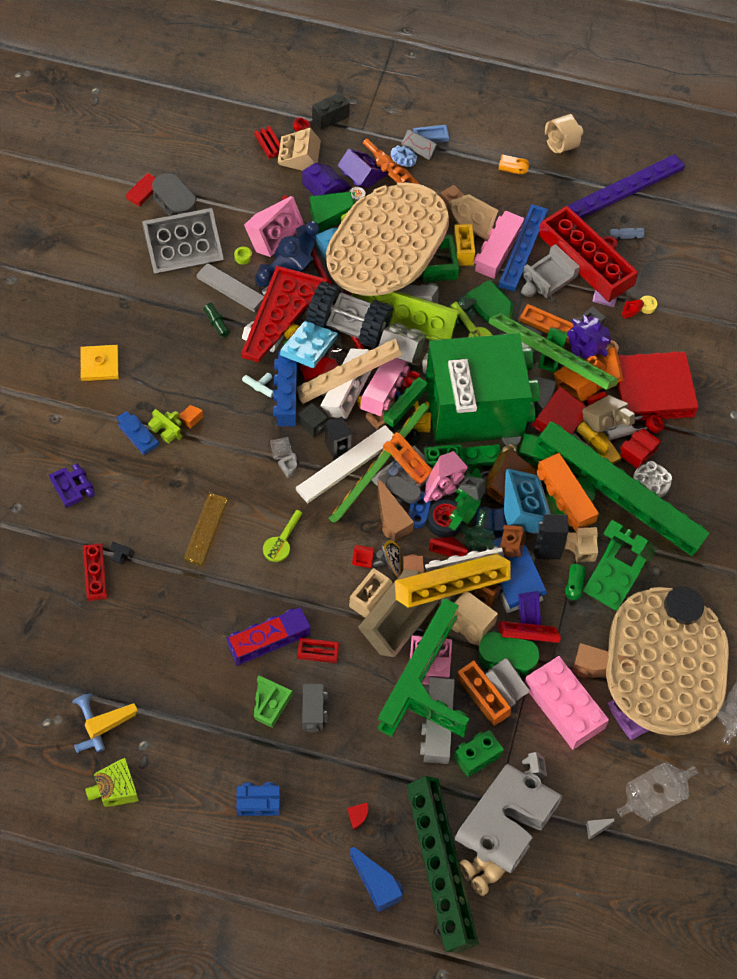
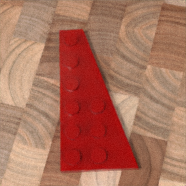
(283, 303)

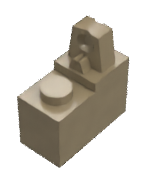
(607, 413)

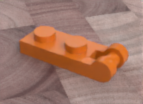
(408, 458)

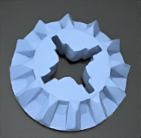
(398, 156)

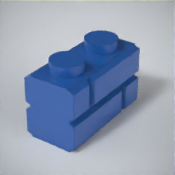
(258, 800)

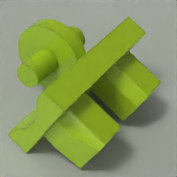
(171, 430)

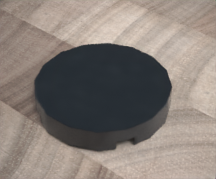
(684, 605)

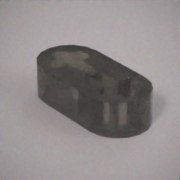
(337, 345)

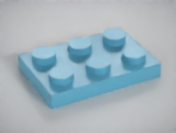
(308, 344)

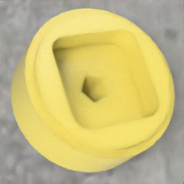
(649, 304)

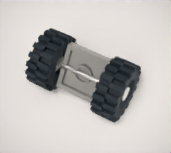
(348, 314)

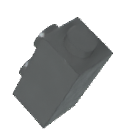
(312, 709)

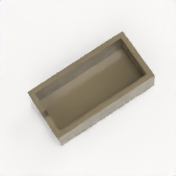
(393, 623)

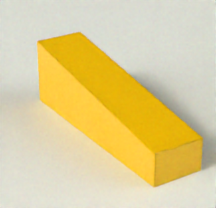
(103, 723)

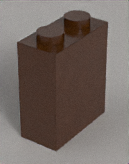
(496, 478)

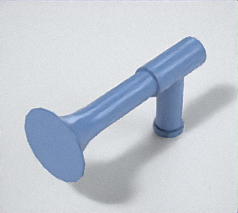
(84, 702)

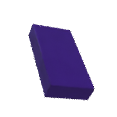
(529, 608)

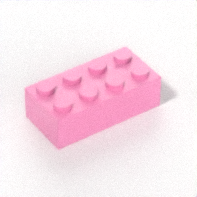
(566, 702)

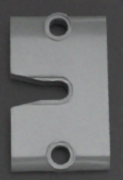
(491, 828)

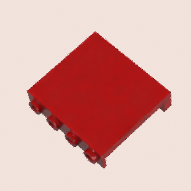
(658, 385)

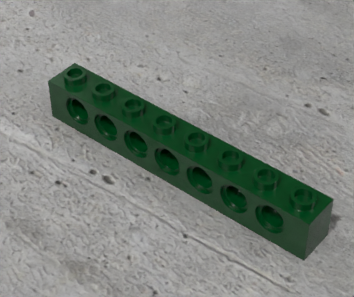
(442, 865)

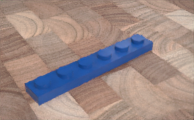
(522, 248)

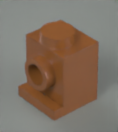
(513, 541)
(490, 594)

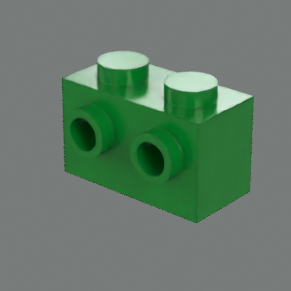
(478, 753)

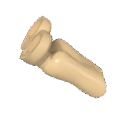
(480, 883)

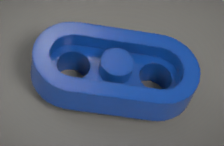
(419, 511)

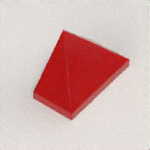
(447, 546)

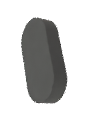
(403, 489)

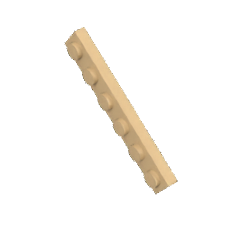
(349, 371)

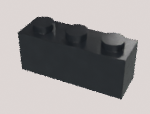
(551, 536)

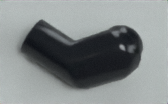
(414, 437)

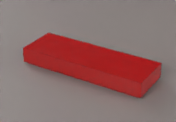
(529, 631)

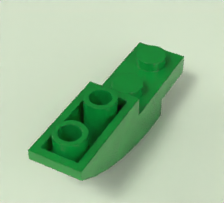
(472, 456)
(466, 504)

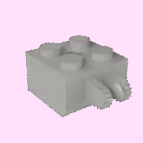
(410, 341)

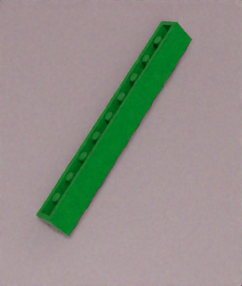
(623, 489)

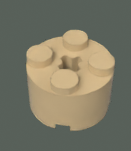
(563, 133)

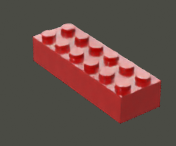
(597, 259)

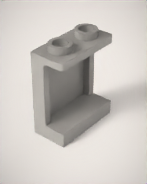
(551, 272)

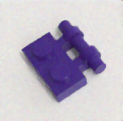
(66, 487)

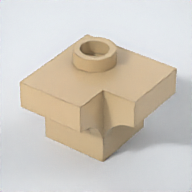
(583, 544)

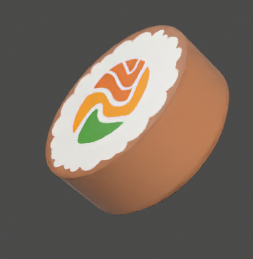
(357, 192)

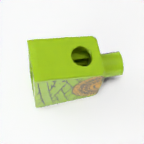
(113, 785)

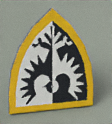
(389, 556)

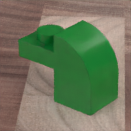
(558, 337)

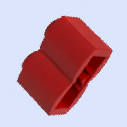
(639, 448)

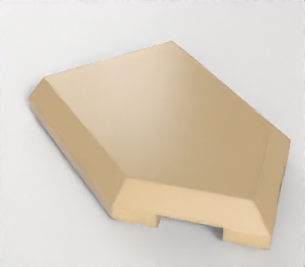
(475, 212)

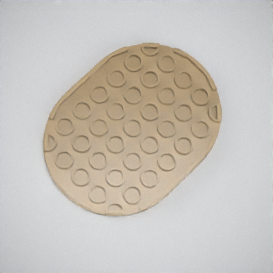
(387, 239)
(679, 667)

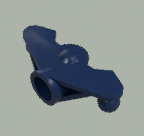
(291, 253)

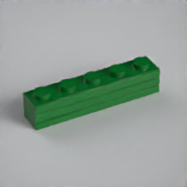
(405, 401)

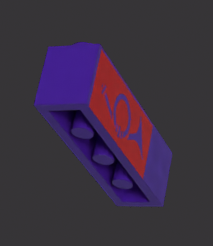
(268, 636)

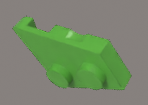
(270, 701)

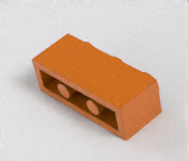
(484, 693)

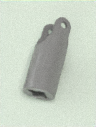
(621, 430)

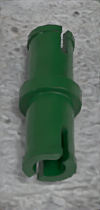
(216, 320)

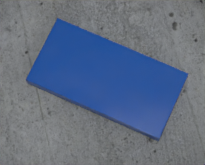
(523, 577)

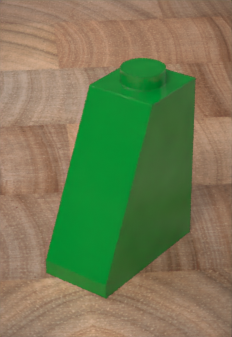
(329, 208)

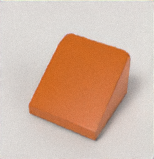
(191, 416)

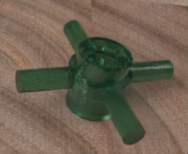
(477, 536)

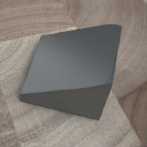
(474, 487)

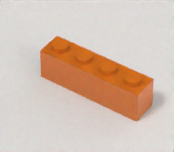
(567, 492)

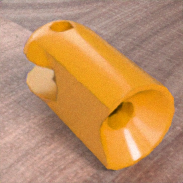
(513, 165)

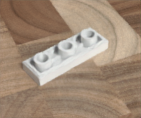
(464, 393)

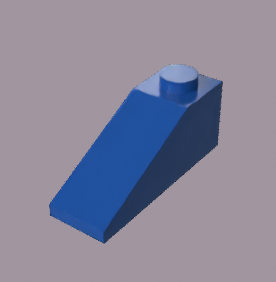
(378, 882)

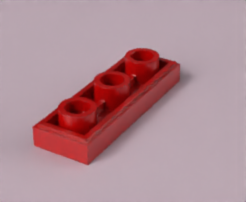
(95, 581)

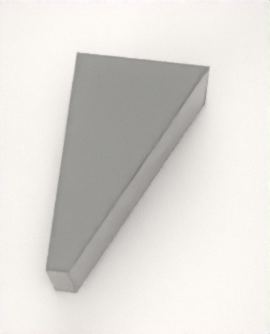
(597, 826)

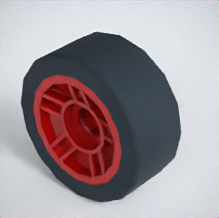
(435, 519)

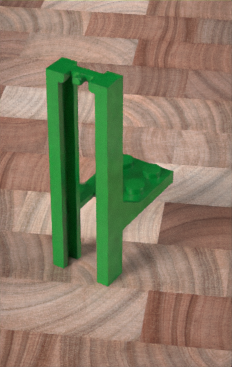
(613, 577)
(410, 692)

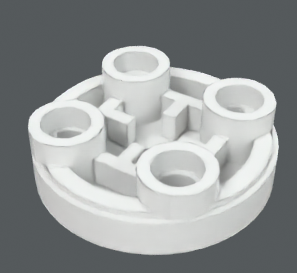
(654, 478)

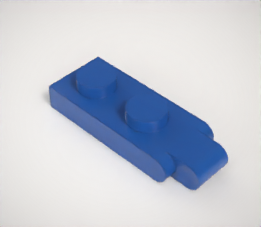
(137, 433)

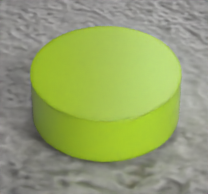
(243, 255)

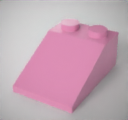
(272, 225)

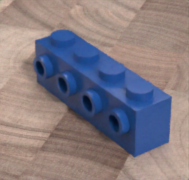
(286, 391)

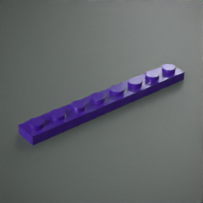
(627, 186)

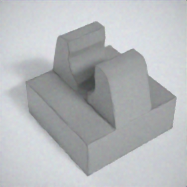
(537, 765)

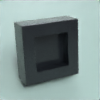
(121, 552)

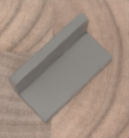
(507, 681)

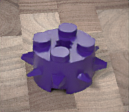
(588, 337)

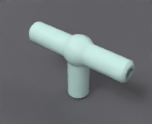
(260, 385)

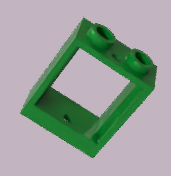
(445, 271)

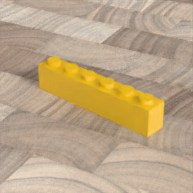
(452, 580)

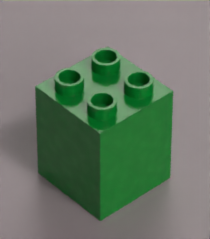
(499, 384)

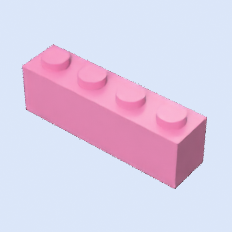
(499, 244)
(384, 386)

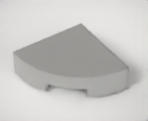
(288, 465)

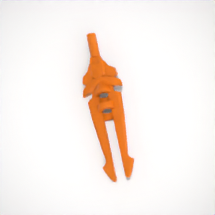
(388, 164)

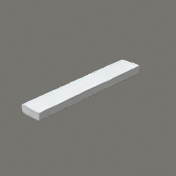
(344, 465)

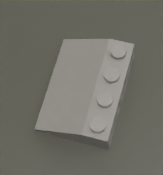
(182, 240)

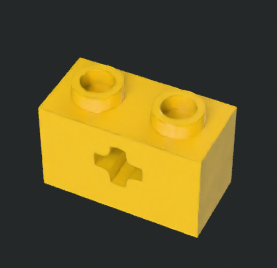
(464, 244)

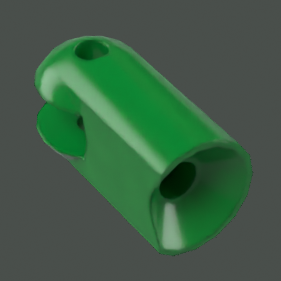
(576, 580)

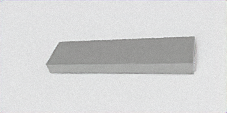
(230, 287)

